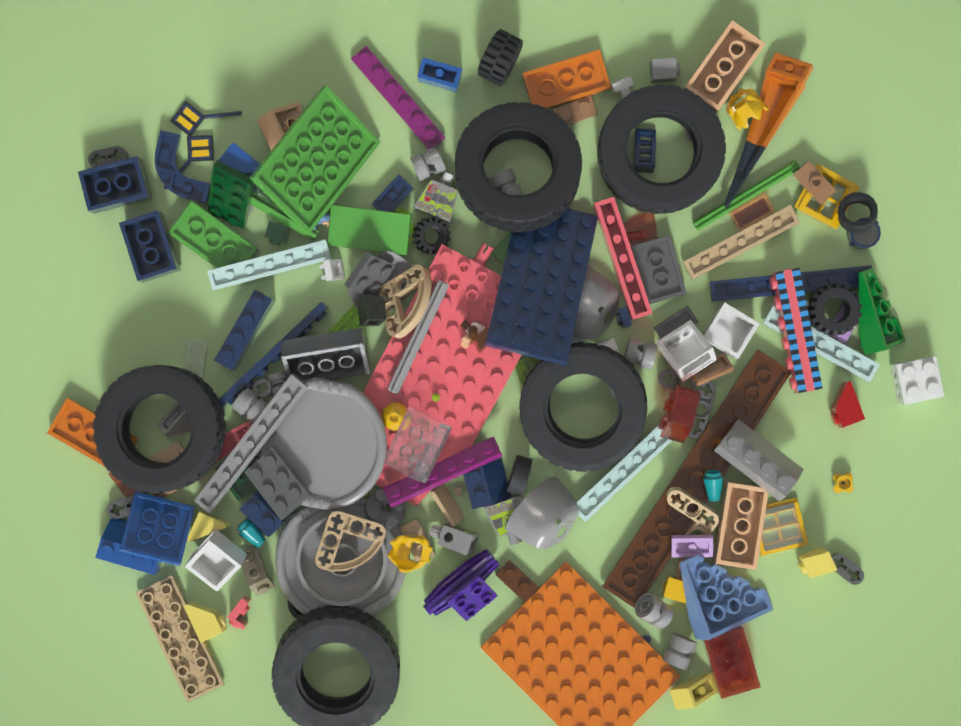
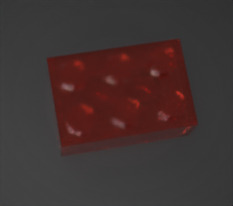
(731, 663)

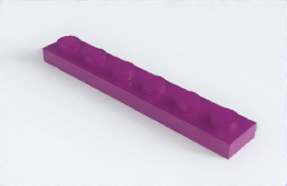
(397, 98)
(444, 471)

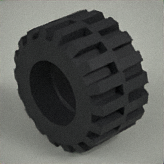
(500, 57)
(850, 303)

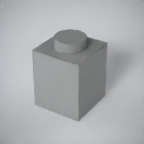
(664, 70)

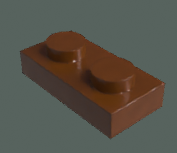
(517, 581)

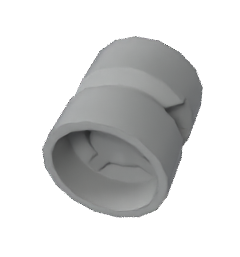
(427, 163)
(506, 182)
(641, 353)
(250, 405)
(653, 610)
(679, 651)

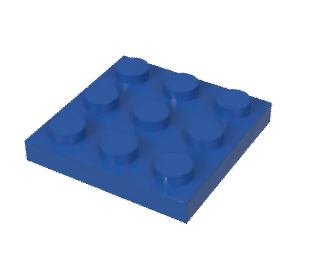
(157, 528)

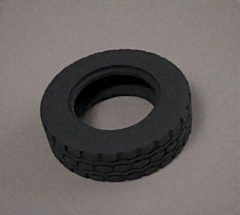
(696, 119)
(526, 123)
(115, 441)
(574, 452)
(342, 626)

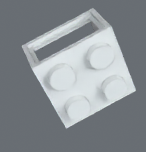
(730, 330)
(686, 351)
(917, 380)
(216, 560)

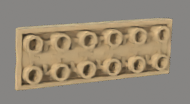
(185, 653)

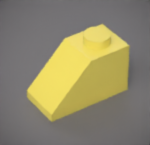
(816, 562)
(205, 621)
(693, 691)

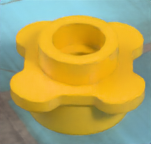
(847, 487)

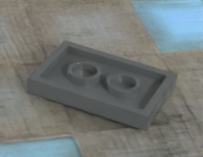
(659, 269)
(278, 483)

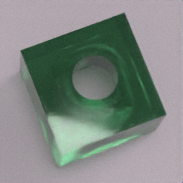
(277, 233)

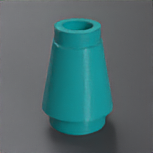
(713, 484)
(251, 532)

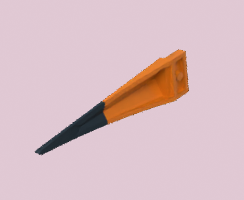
(780, 90)

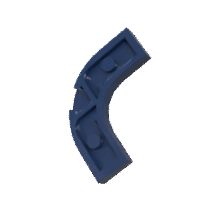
(169, 173)

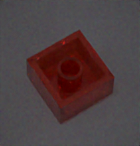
(679, 413)

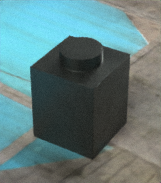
(371, 310)

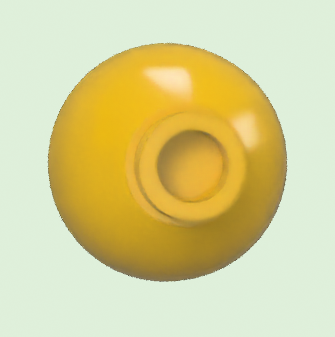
(393, 415)

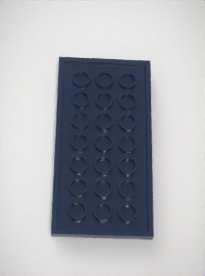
(542, 288)

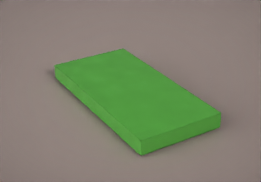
(369, 229)
(210, 237)

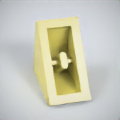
(206, 524)

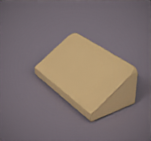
(447, 504)

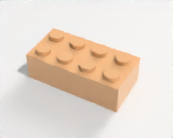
(725, 65)
(740, 525)

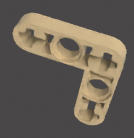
(699, 522)

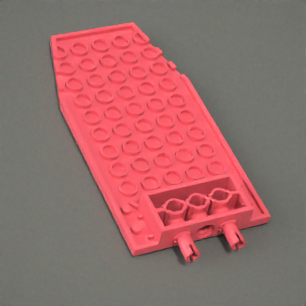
(461, 376)

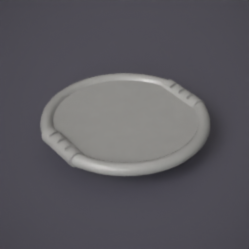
(332, 443)
(310, 587)

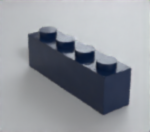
(244, 330)

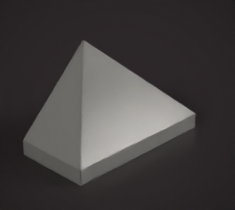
(175, 421)

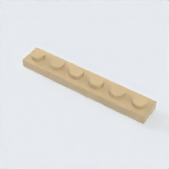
(741, 242)

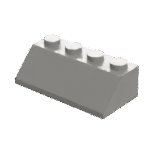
(759, 460)

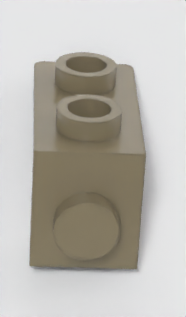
(255, 572)

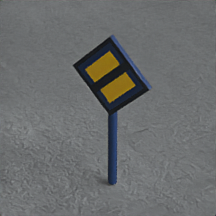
(189, 118)
(199, 149)

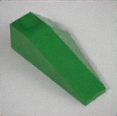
(877, 325)

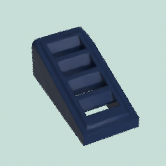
(644, 163)

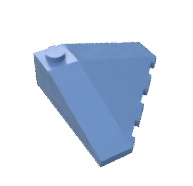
(718, 600)

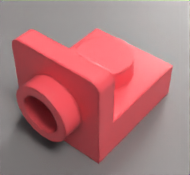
(240, 609)

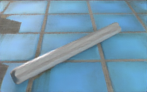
(417, 337)

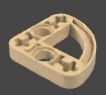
(394, 297)
(346, 527)

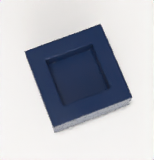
(623, 318)

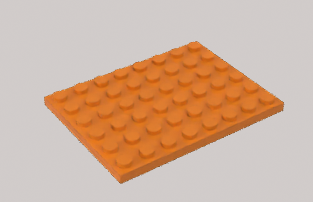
(579, 656)

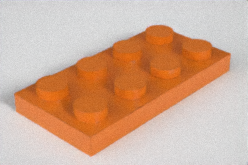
(567, 80)
(75, 428)

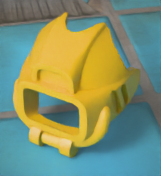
(748, 107)
(401, 552)

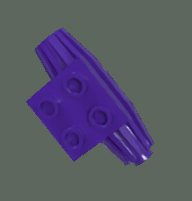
(464, 587)

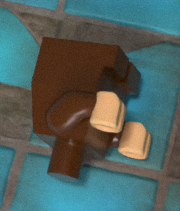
(475, 334)

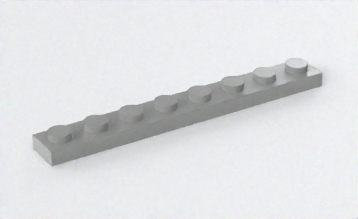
(251, 443)

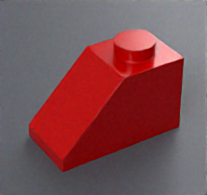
(846, 406)

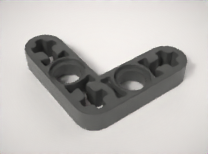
(706, 400)

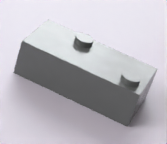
(326, 355)

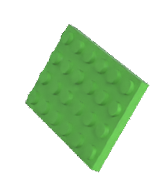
(315, 159)

